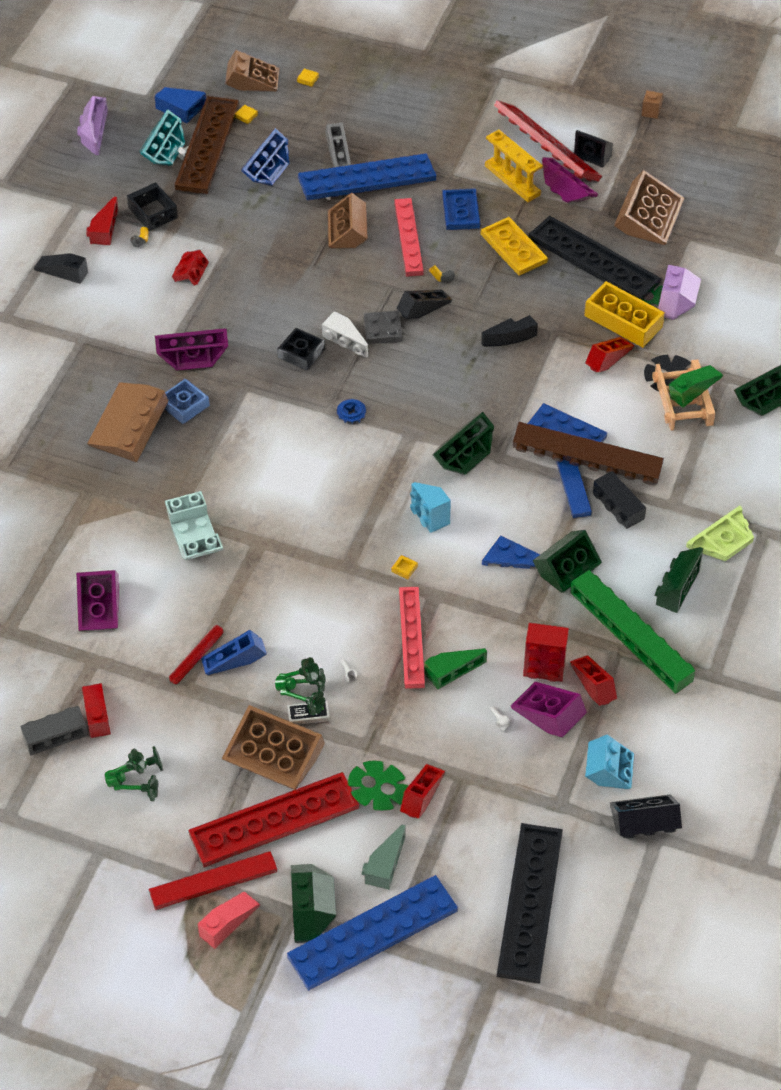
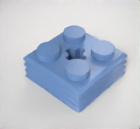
(185, 401)

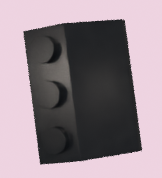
(646, 815)

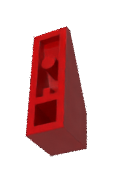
(103, 224)
(607, 353)
(595, 680)
(96, 710)
(421, 790)

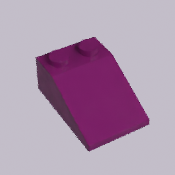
(98, 600)
(550, 708)

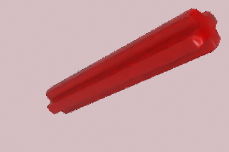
(196, 654)

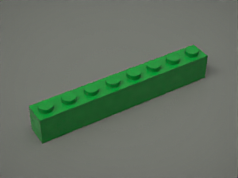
(632, 631)

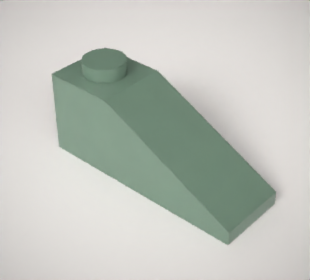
(383, 861)

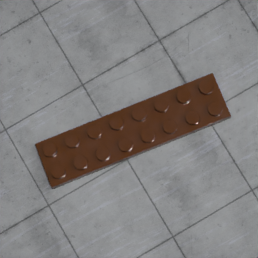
(207, 145)

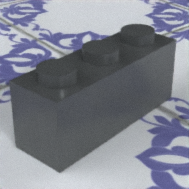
(54, 730)

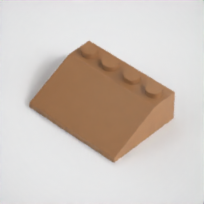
(649, 209)
(129, 420)
(273, 747)

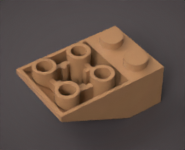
(251, 73)

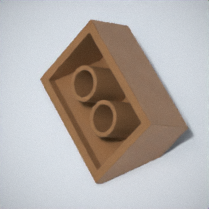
(347, 223)

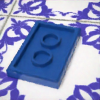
(461, 209)

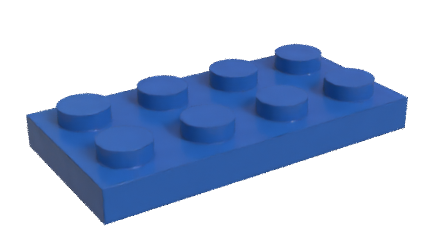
(559, 421)

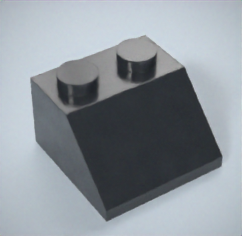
(592, 148)

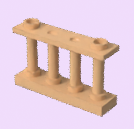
(707, 410)

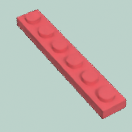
(408, 237)
(411, 637)

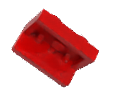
(191, 267)

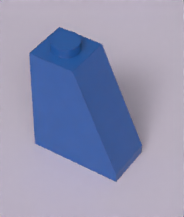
(181, 102)

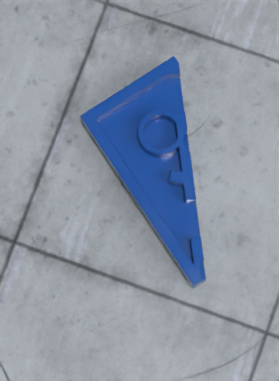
(510, 554)

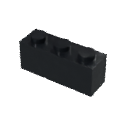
(619, 500)

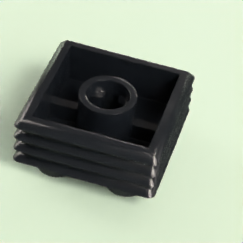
(301, 348)

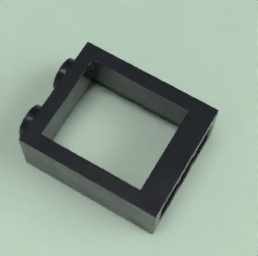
(152, 193)

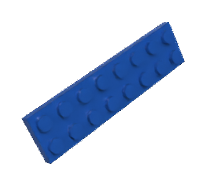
(366, 176)
(371, 932)

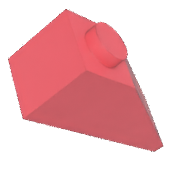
(226, 918)

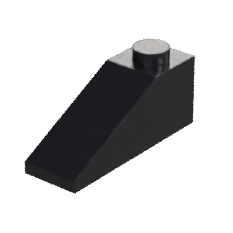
(64, 266)
(421, 302)

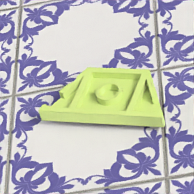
(724, 537)

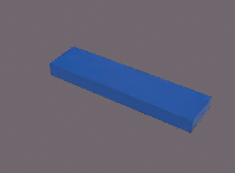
(574, 489)

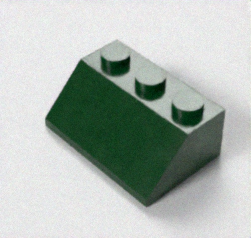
(567, 560)
(679, 579)

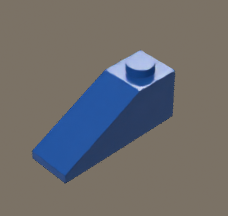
(236, 653)

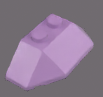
(93, 123)
(678, 292)

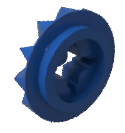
(349, 405)

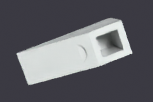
(343, 332)

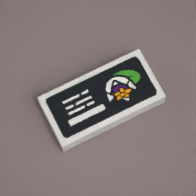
(300, 714)

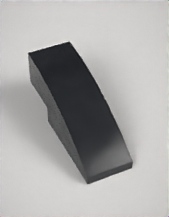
(510, 332)

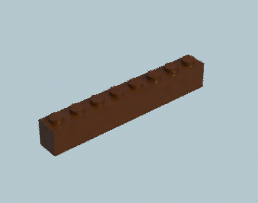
(588, 453)

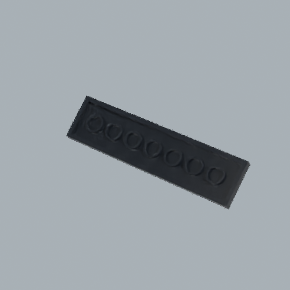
(594, 257)
(529, 903)

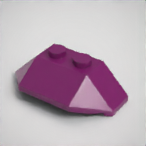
(565, 183)
(192, 349)

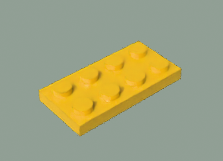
(514, 246)

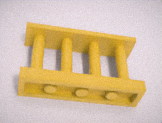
(509, 175)

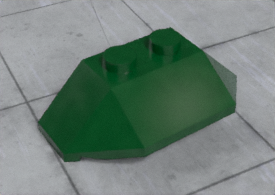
(762, 392)
(466, 446)
(311, 901)

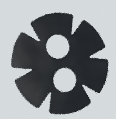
(677, 363)

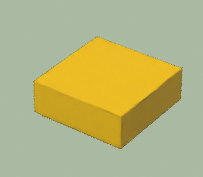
(307, 77)
(246, 114)
(404, 567)

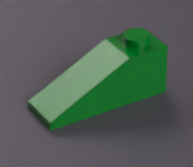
(692, 384)
(452, 665)

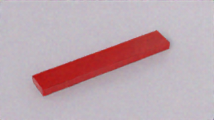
(212, 880)

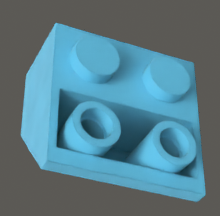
(430, 505)
(609, 763)

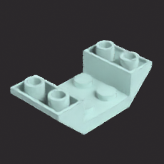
(192, 526)

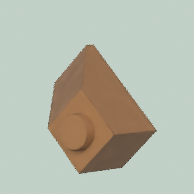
(652, 104)

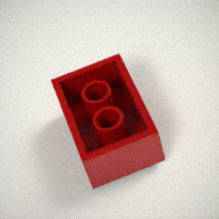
(545, 652)

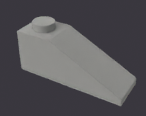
(337, 144)

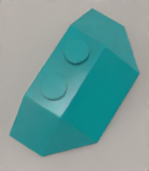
(164, 140)

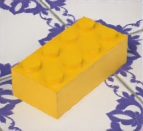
(624, 314)

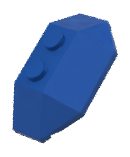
(268, 160)

